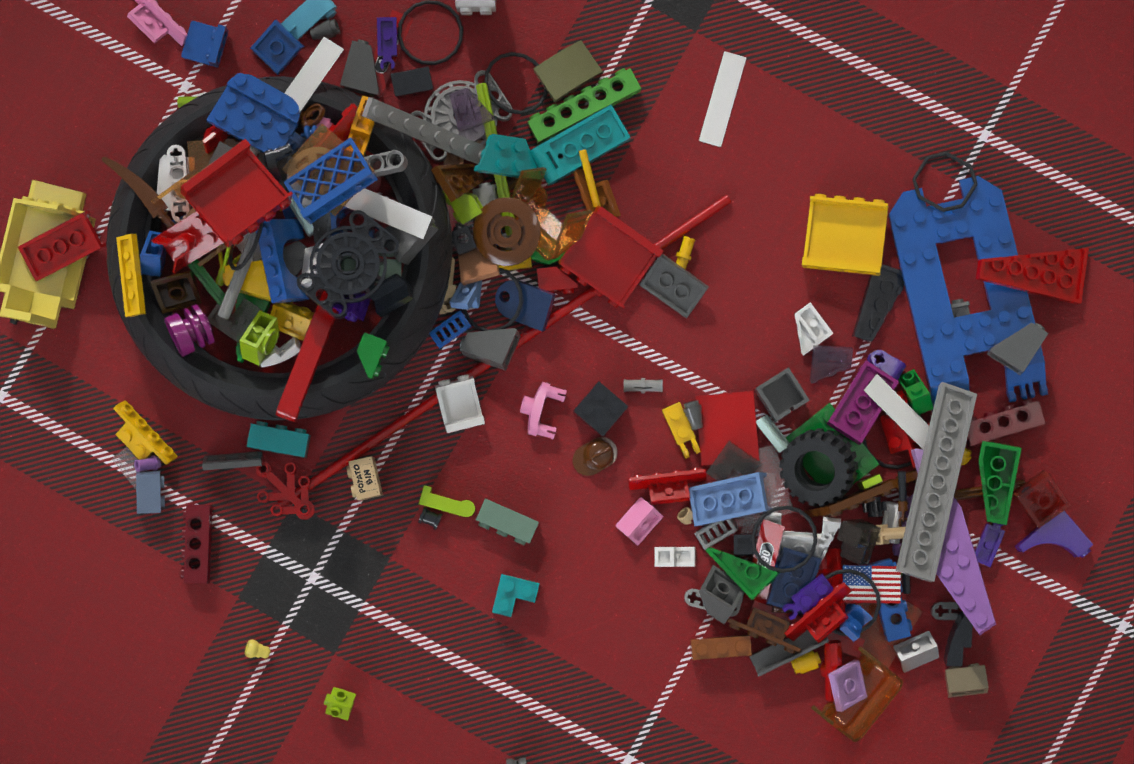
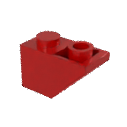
(555, 280)

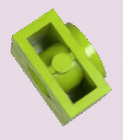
(259, 338)

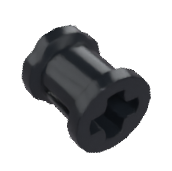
(430, 518)

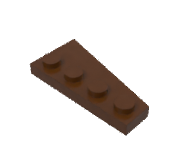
(457, 179)

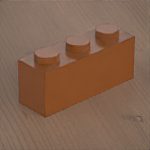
(720, 647)

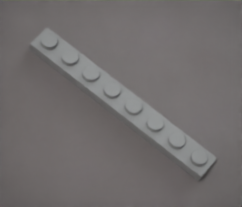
(422, 130)

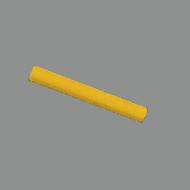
(589, 178)

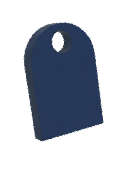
(535, 306)

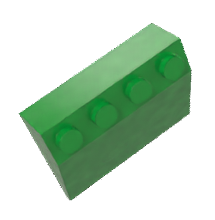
(820, 465)

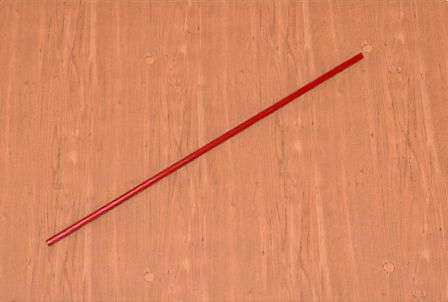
(481, 367)

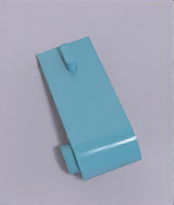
(308, 15)

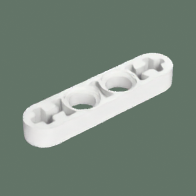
(171, 159)

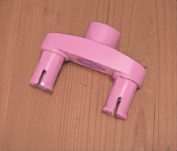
(534, 406)

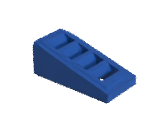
(464, 321)

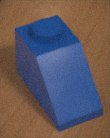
(152, 256)

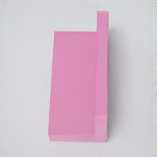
(639, 521)

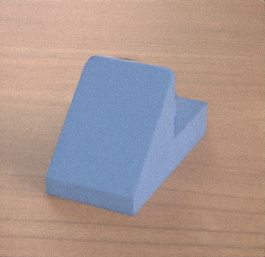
(467, 296)

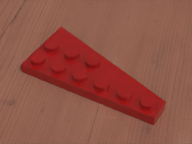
(1047, 274)

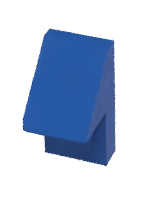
(857, 618)

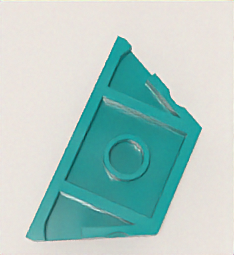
(505, 156)

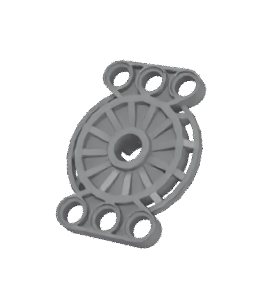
(443, 114)

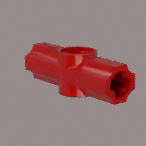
(832, 662)

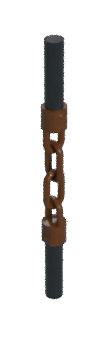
(903, 506)

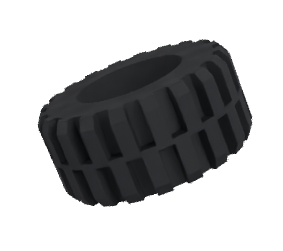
(798, 480)

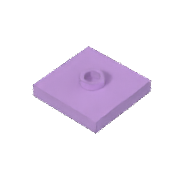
(847, 685)

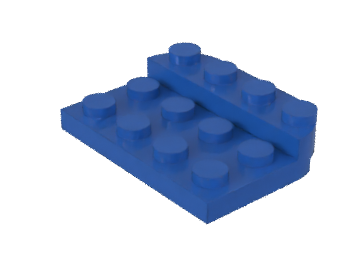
(255, 113)

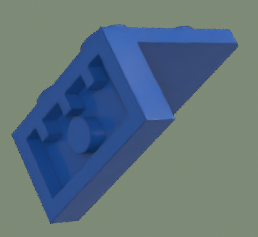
(205, 43)

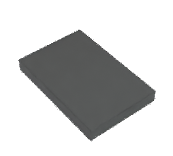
(674, 285)

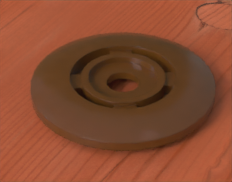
(524, 236)

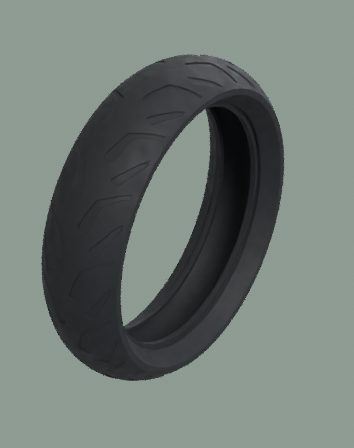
(337, 381)

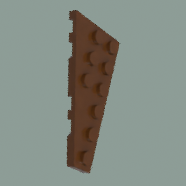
(854, 499)

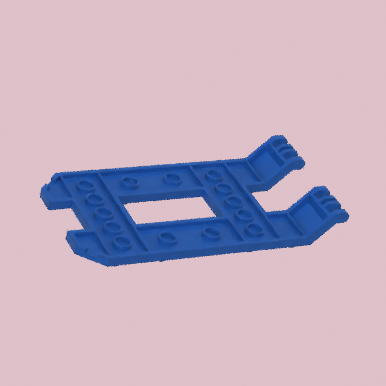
(940, 335)

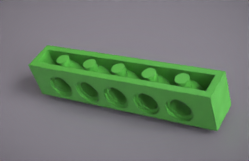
(624, 77)

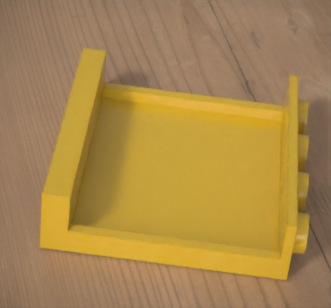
(845, 235)

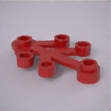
(287, 492)

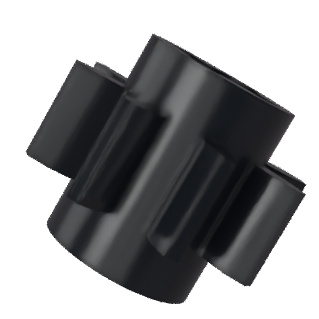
(875, 507)

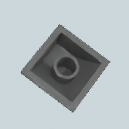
(720, 594)

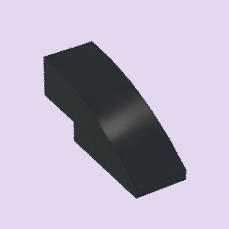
(958, 638)

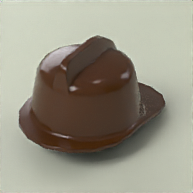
(595, 456)

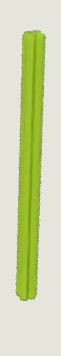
(490, 128)

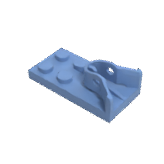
(728, 499)

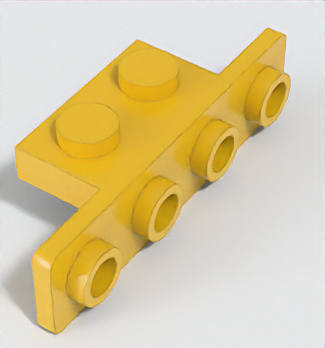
(140, 436)

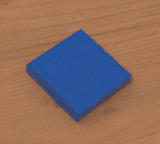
(277, 47)

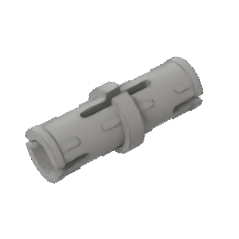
(643, 385)

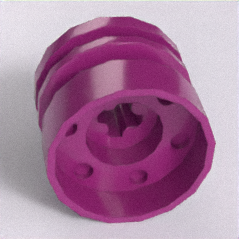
(189, 330)

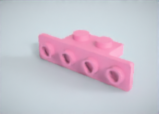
(156, 22)

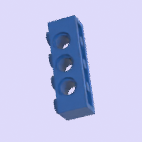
(891, 630)

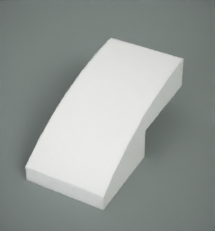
(281, 354)
(675, 556)

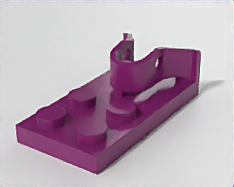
(857, 409)

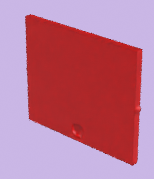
(727, 419)

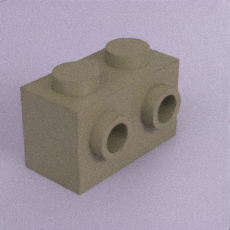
(966, 680)

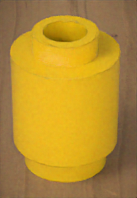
(806, 662)

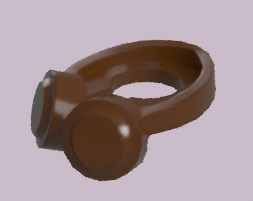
(305, 116)

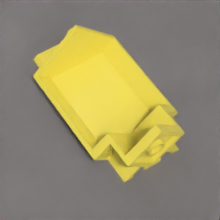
(30, 217)

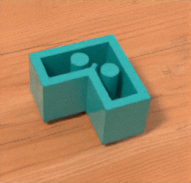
(509, 590)

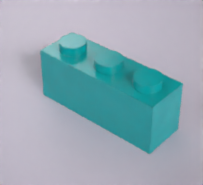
(278, 439)

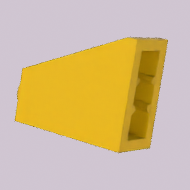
(254, 283)

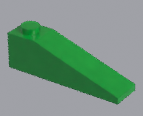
(998, 474)

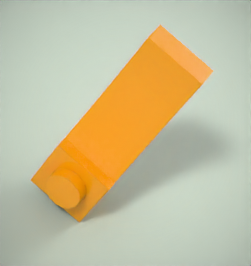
(361, 128)

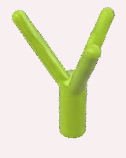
(219, 281)

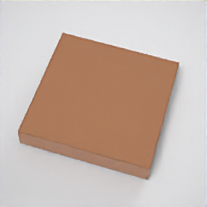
(476, 267)

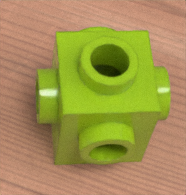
(339, 703)

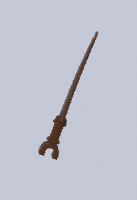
(143, 190)

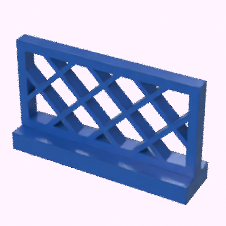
(336, 195)

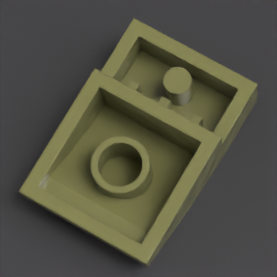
(567, 71)

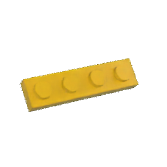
(130, 275)

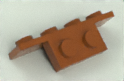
(604, 193)

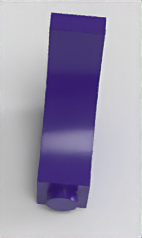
(1060, 532)

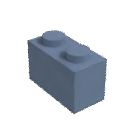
(149, 492)

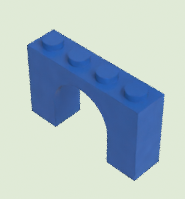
(280, 281)

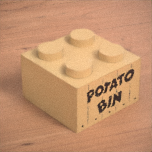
(365, 478)

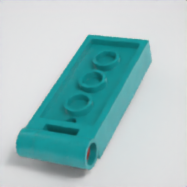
(596, 134)

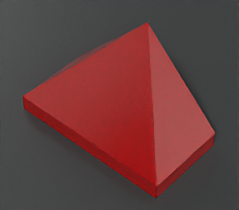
(212, 138)

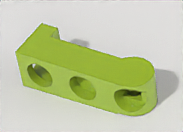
(465, 508)

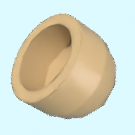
(685, 516)

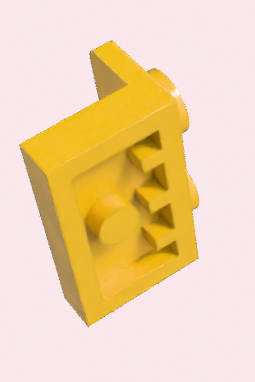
(292, 319)

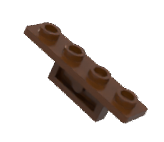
(767, 626)

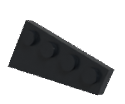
(877, 302)

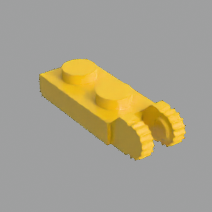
(680, 428)

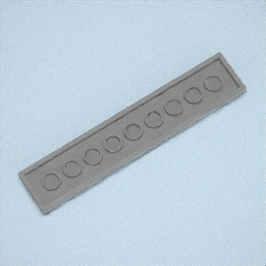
(936, 482)

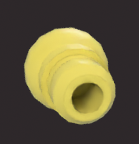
(254, 649)

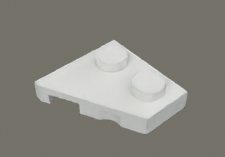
(811, 328)

